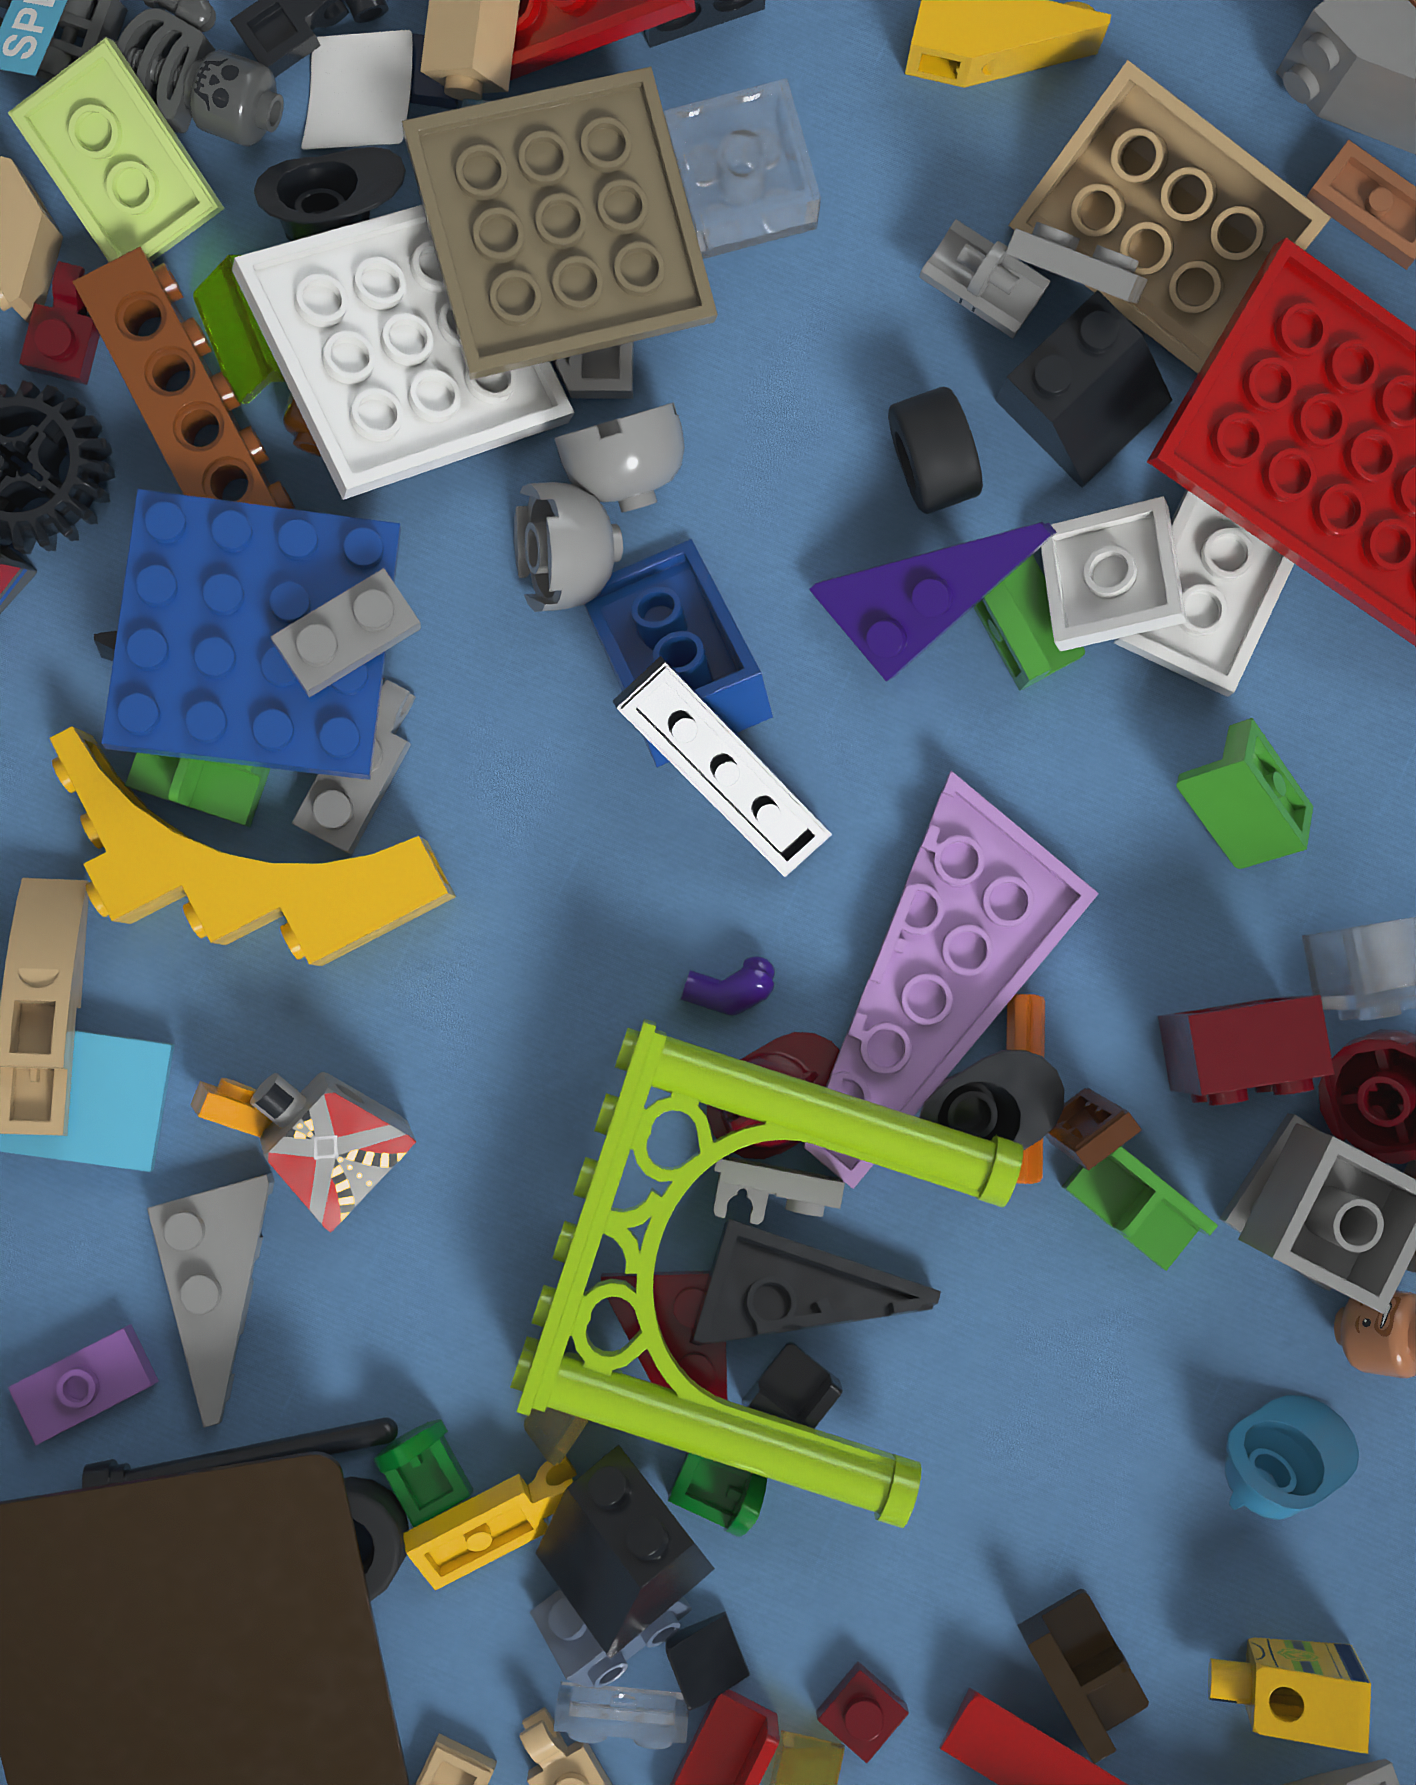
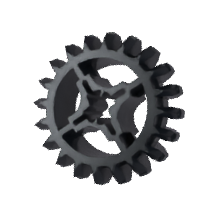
(59, 424)

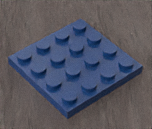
(197, 628)

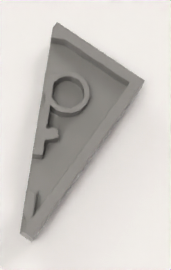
(208, 1266)

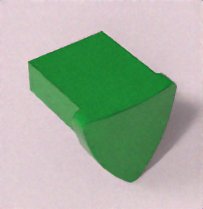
(424, 1472)
(719, 1493)

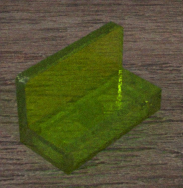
(235, 333)

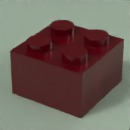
(1246, 1045)

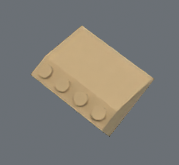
(1176, 198)

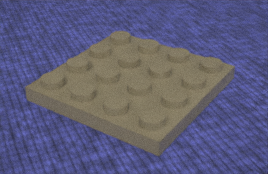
(559, 222)

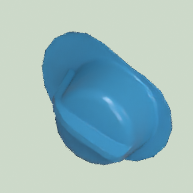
(1288, 1457)

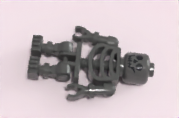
(175, 65)

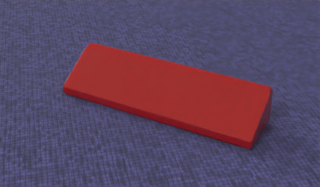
(1013, 1750)

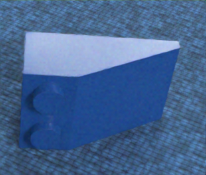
(676, 612)

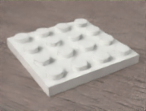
(378, 357)

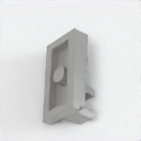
(804, 1190)

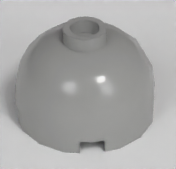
(625, 456)
(564, 545)

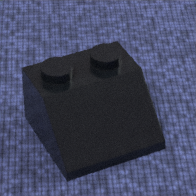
(1086, 389)
(619, 1552)

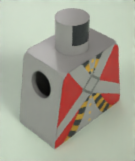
(329, 1142)

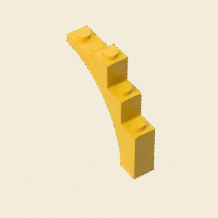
(155, 864)

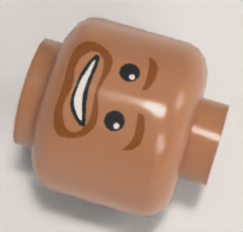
(1379, 1341)

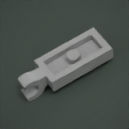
(342, 807)

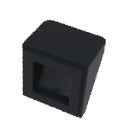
(706, 1660)

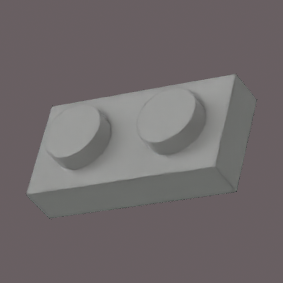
(346, 632)

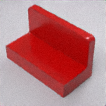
(730, 1744)

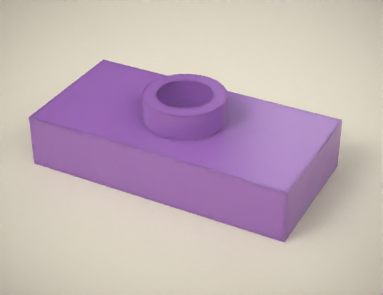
(83, 1384)

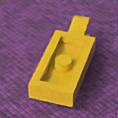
(487, 1525)

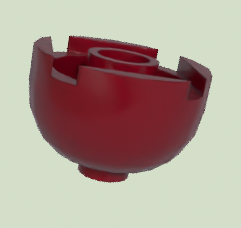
(1374, 1095)

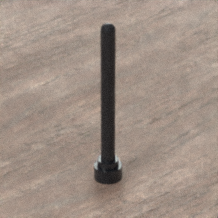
(328, 1441)

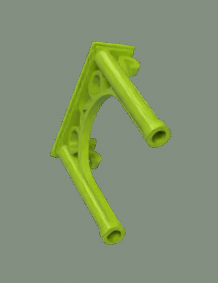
(687, 1414)

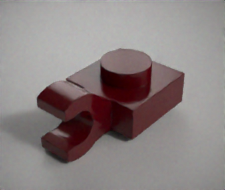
(61, 337)

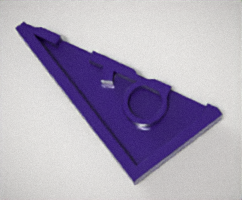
(911, 602)

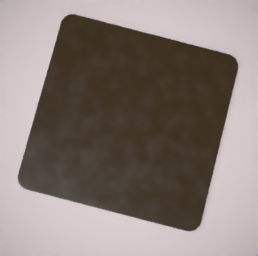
(193, 1633)

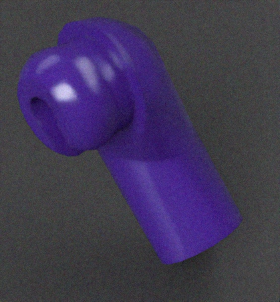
(736, 992)

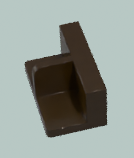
(1084, 1669)

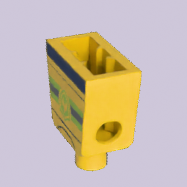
(1298, 1691)

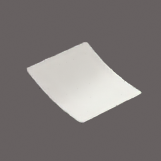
(359, 90)

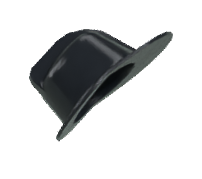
(329, 189)
(1000, 1096)

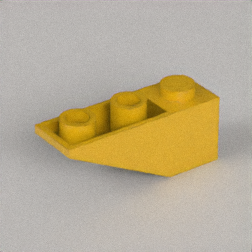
(996, 39)

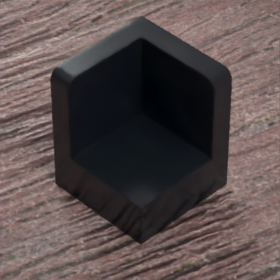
(794, 1388)

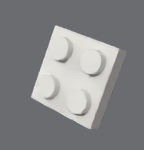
(1113, 575)

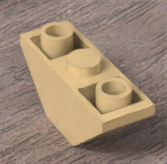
(27, 243)

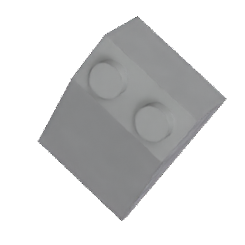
(1358, 68)

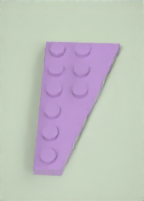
(958, 948)

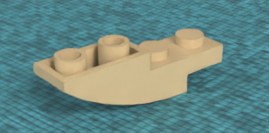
(40, 1005)

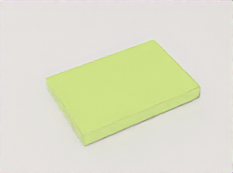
(115, 156)

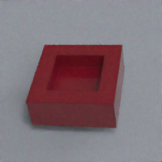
(862, 1712)

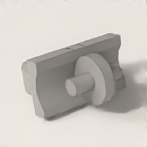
(984, 278)

